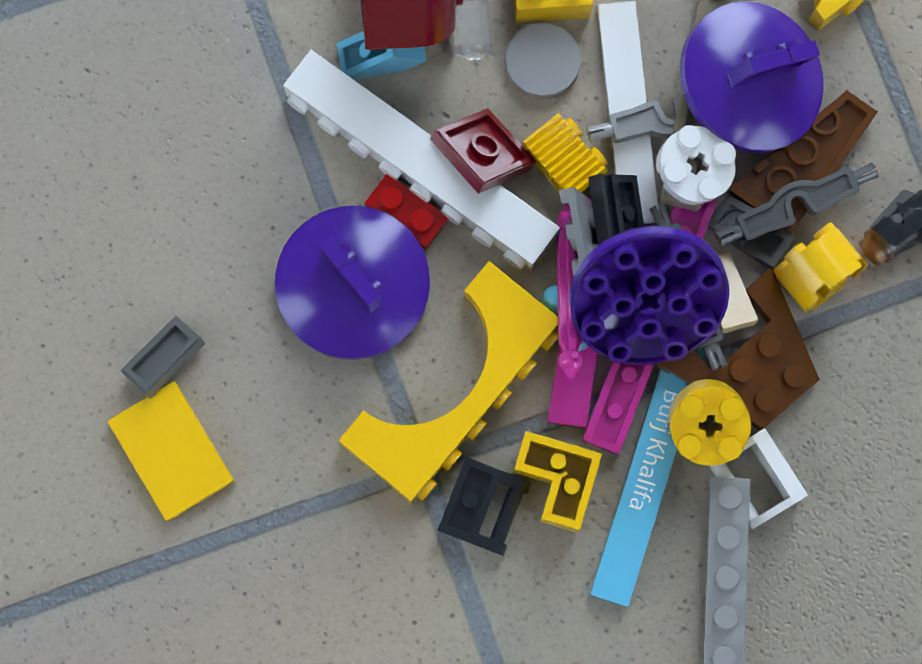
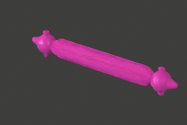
(568, 337)

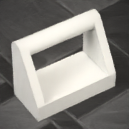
(777, 470)

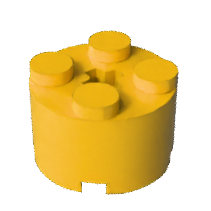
(820, 268)
(723, 440)

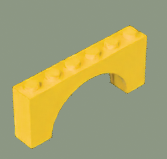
(413, 454)

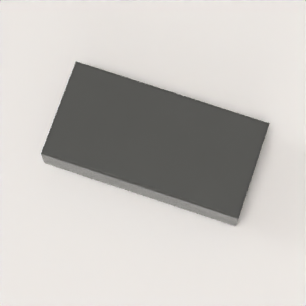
(163, 357)

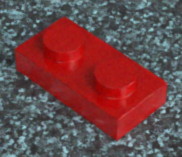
(412, 211)

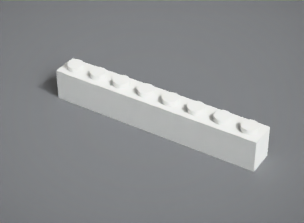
(409, 153)

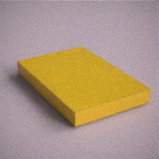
(171, 451)

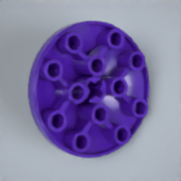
(752, 77)
(352, 282)
(649, 295)

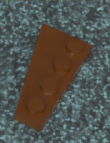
(809, 157)

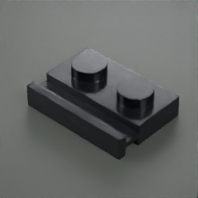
(615, 204)

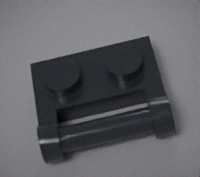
(471, 502)

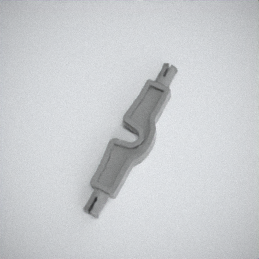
(634, 123)

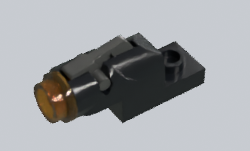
(895, 229)

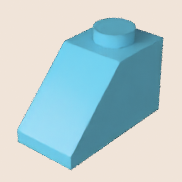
(363, 63)

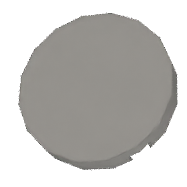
(542, 60)

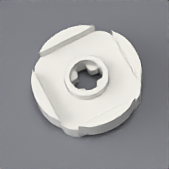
(676, 173)

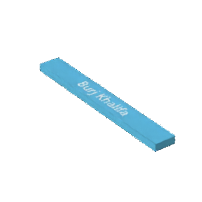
(639, 496)

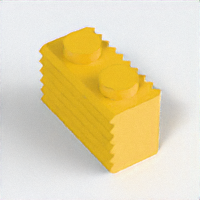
(563, 155)

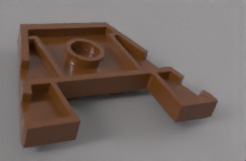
(769, 367)

